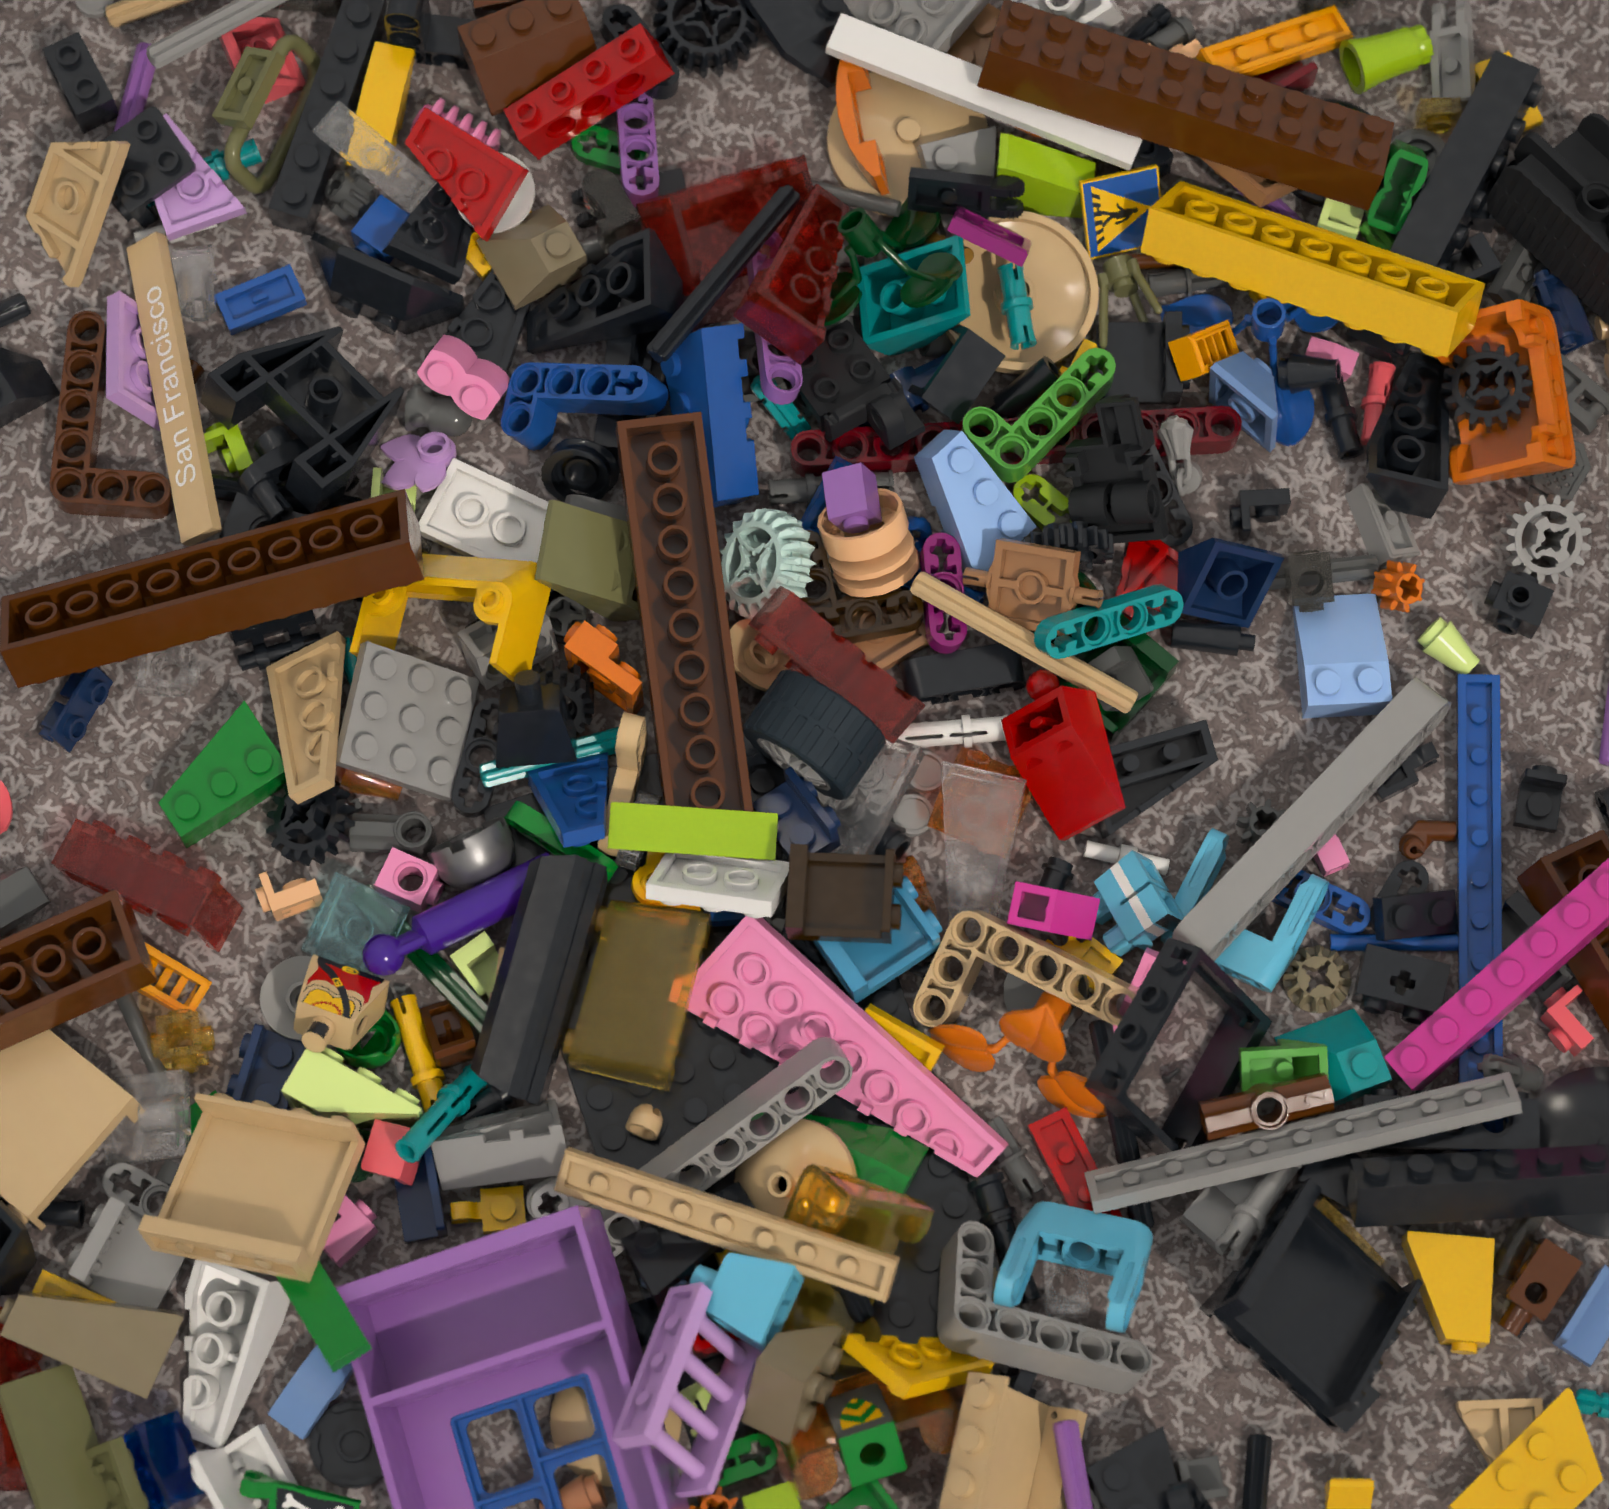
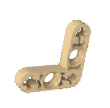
(630, 757)

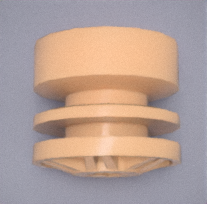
(876, 558)

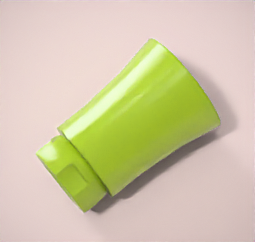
(1384, 56)

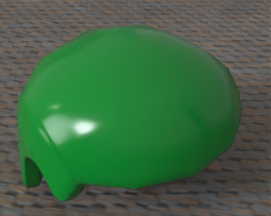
(379, 1048)

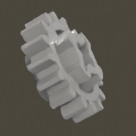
(1561, 530)

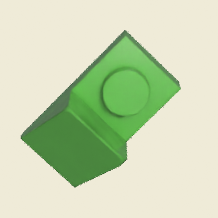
(1281, 1063)

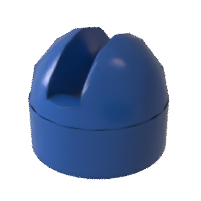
(921, 525)

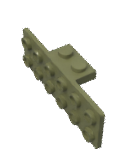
(61, 1448)

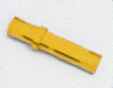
(426, 1074)

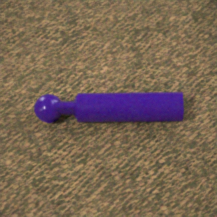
(449, 921)

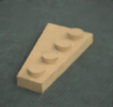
(307, 714)

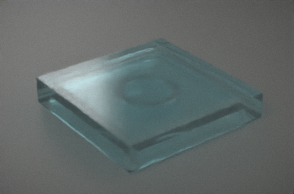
(349, 918)

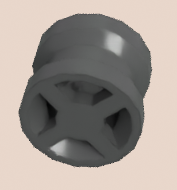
(564, 611)

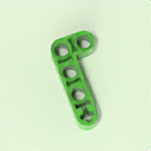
(1044, 411)

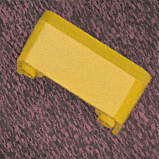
(501, 593)

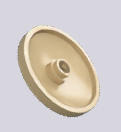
(899, 122)
(1057, 279)

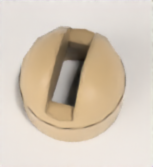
(645, 1122)

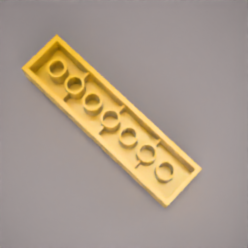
(1312, 269)

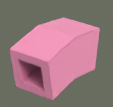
(1330, 350)
(1332, 857)

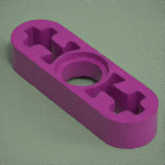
(930, 563)

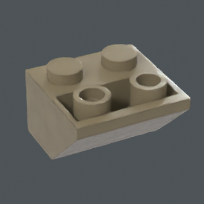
(792, 1380)

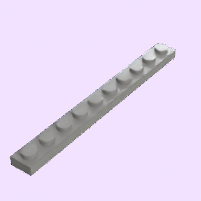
(1303, 1142)

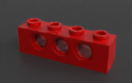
(588, 91)

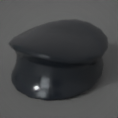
(580, 467)

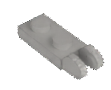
(1453, 53)

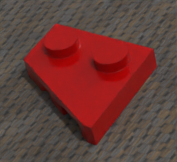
(1147, 565)

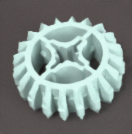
(759, 564)

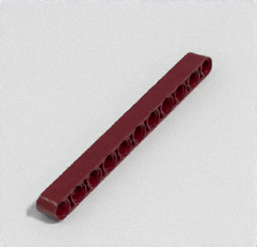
(869, 443)

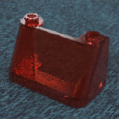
(708, 217)

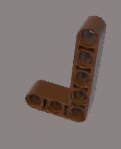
(86, 433)

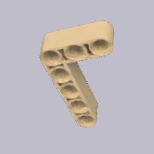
(1025, 966)

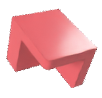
(381, 1155)

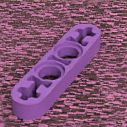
(640, 139)

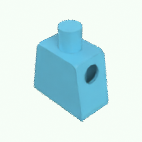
(750, 1296)

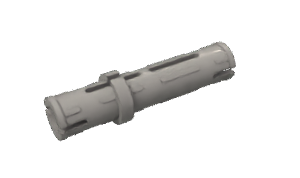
(1249, 1217)

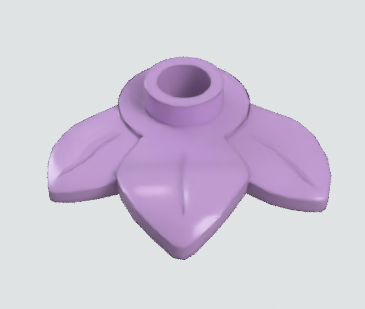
(418, 461)

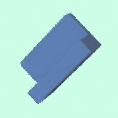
(1588, 1322)

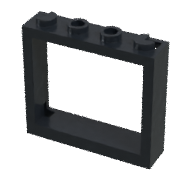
(1140, 1026)

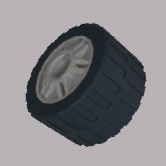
(814, 733)

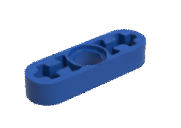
(1336, 919)

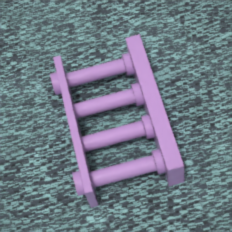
(656, 1390)

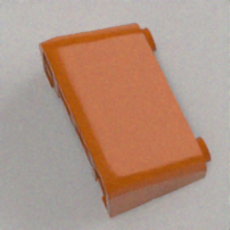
(1544, 434)

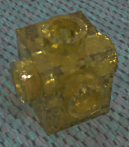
(175, 1028)

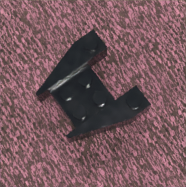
(317, 399)

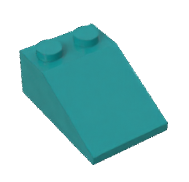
(893, 326)

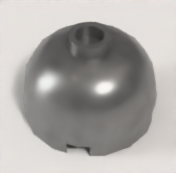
(476, 855)

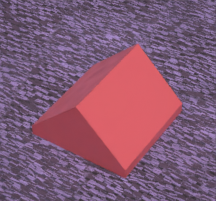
(263, 34)

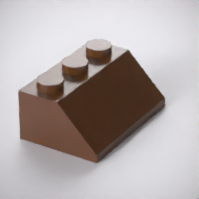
(524, 48)

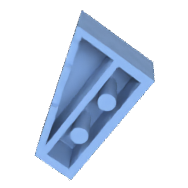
(970, 498)

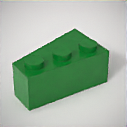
(224, 779)

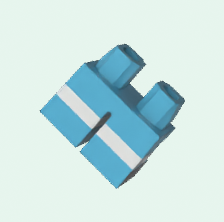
(1138, 902)

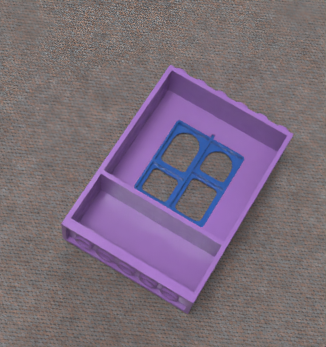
(496, 1333)

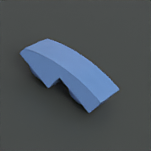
(309, 1394)

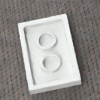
(484, 516)
(720, 883)

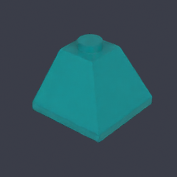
(1353, 1055)

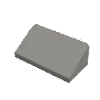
(1382, 530)

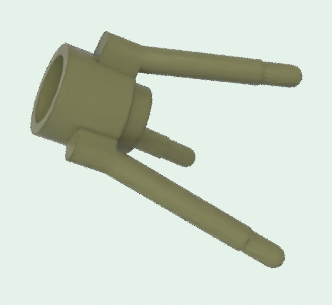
(1122, 278)

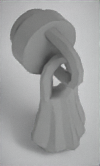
(1176, 439)

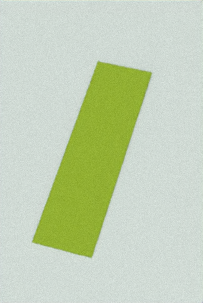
(693, 831)

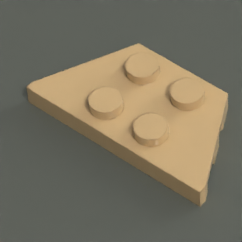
(74, 200)

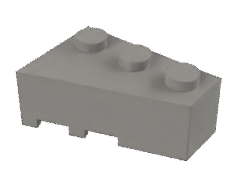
(500, 1147)

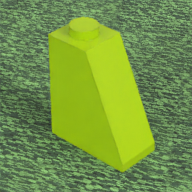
(1048, 175)

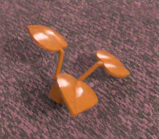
(1037, 1032)

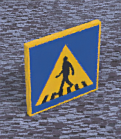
(1117, 209)

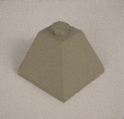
(534, 256)

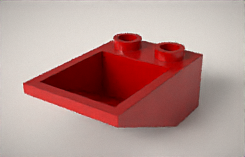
(1064, 755)

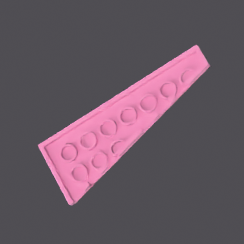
(782, 1002)

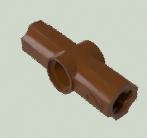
(1293, 1098)

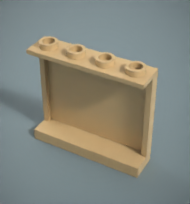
(51, 1120)
(257, 1188)

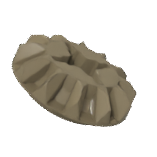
(1320, 998)

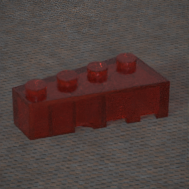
(795, 280)

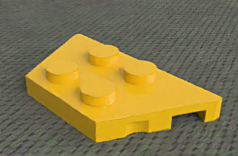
(1542, 1468)

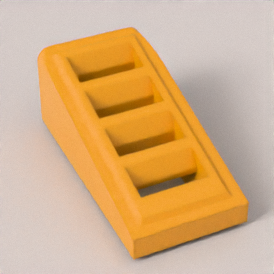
(1201, 349)
(171, 965)

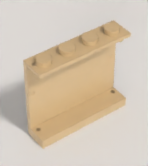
(1005, 1449)

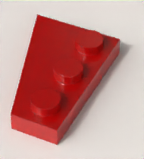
(467, 169)

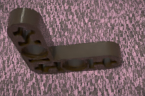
(830, 610)

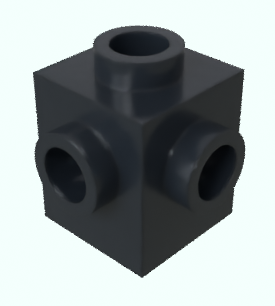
(1517, 604)

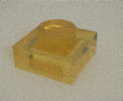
(1438, 113)

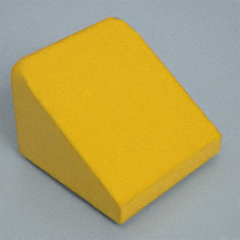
(1349, 1493)

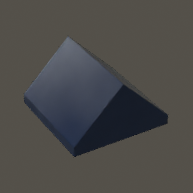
(1225, 580)

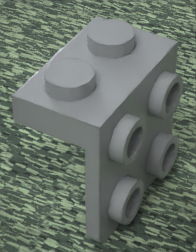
(119, 1260)

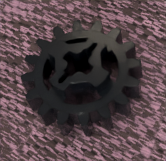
(1488, 405)
(1094, 544)
(315, 823)

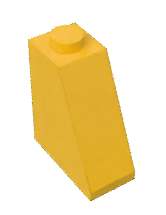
(1454, 1286)

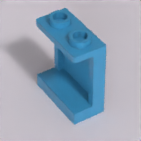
(869, 966)

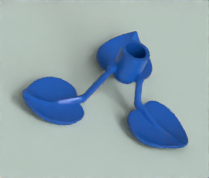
(1266, 325)

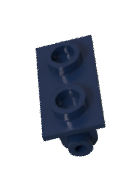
(1566, 309)
(69, 722)

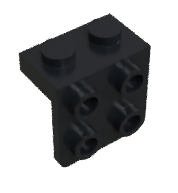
(151, 166)
(1145, 360)

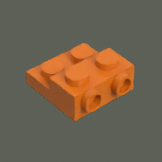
(599, 656)

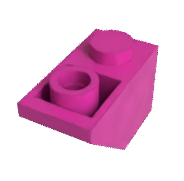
(1053, 910)

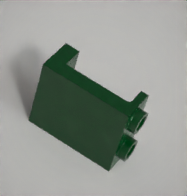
(1156, 663)

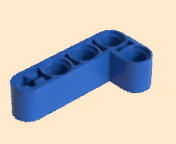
(544, 389)

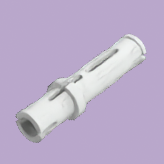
(955, 732)

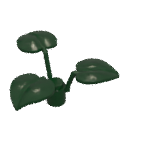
(865, 239)

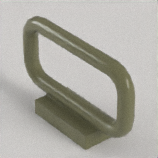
(245, 98)

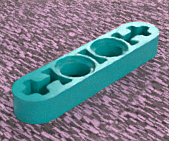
(1109, 624)

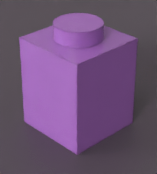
(852, 498)

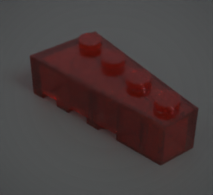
(818, 652)
(149, 881)

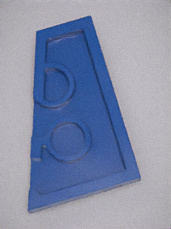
(574, 798)

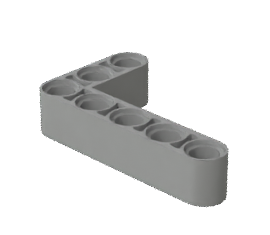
(1022, 1338)

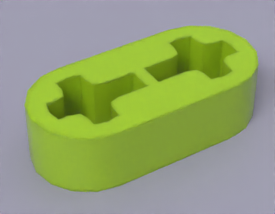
(1047, 494)

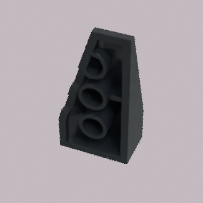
(1411, 441)

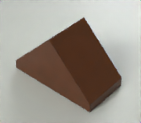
(448, 1035)

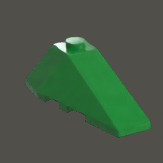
(877, 1151)

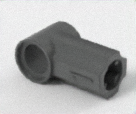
(381, 832)

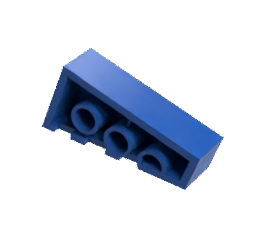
(707, 379)

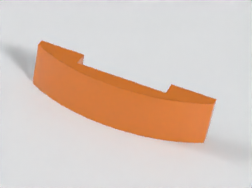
(866, 154)

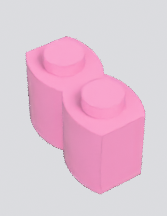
(457, 372)

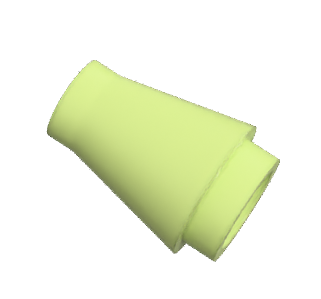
(1447, 646)

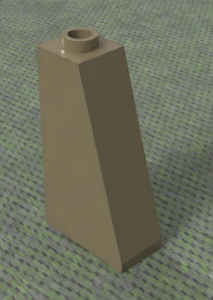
(98, 1337)

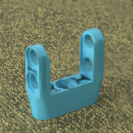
(1250, 955)
(1080, 1241)

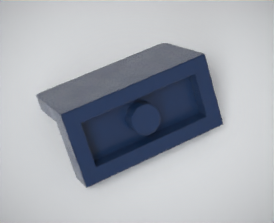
(422, 1203)

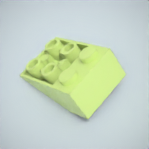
(330, 1088)

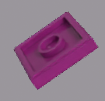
(990, 236)

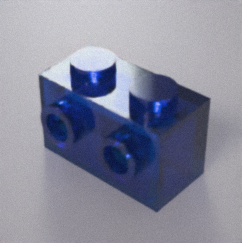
(162, 1462)

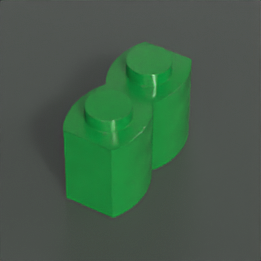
(1402, 179)

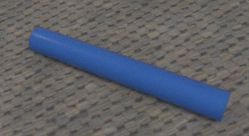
(1358, 942)

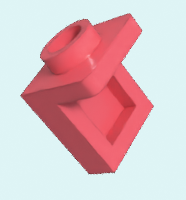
(1565, 1029)

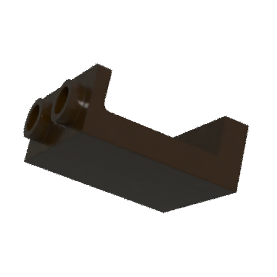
(842, 896)

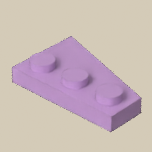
(196, 200)
(126, 361)

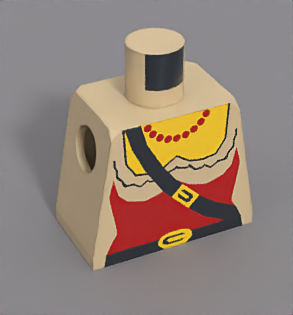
(338, 1005)

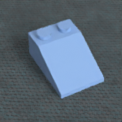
(1342, 658)

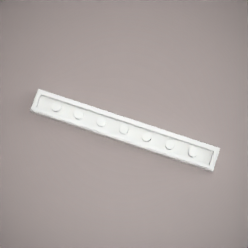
(957, 82)

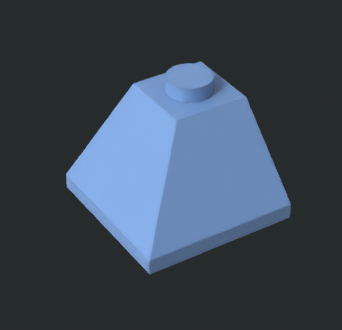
(1250, 390)

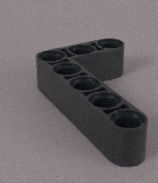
(433, 36)

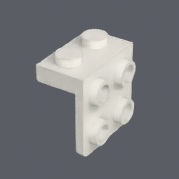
(222, 1469)

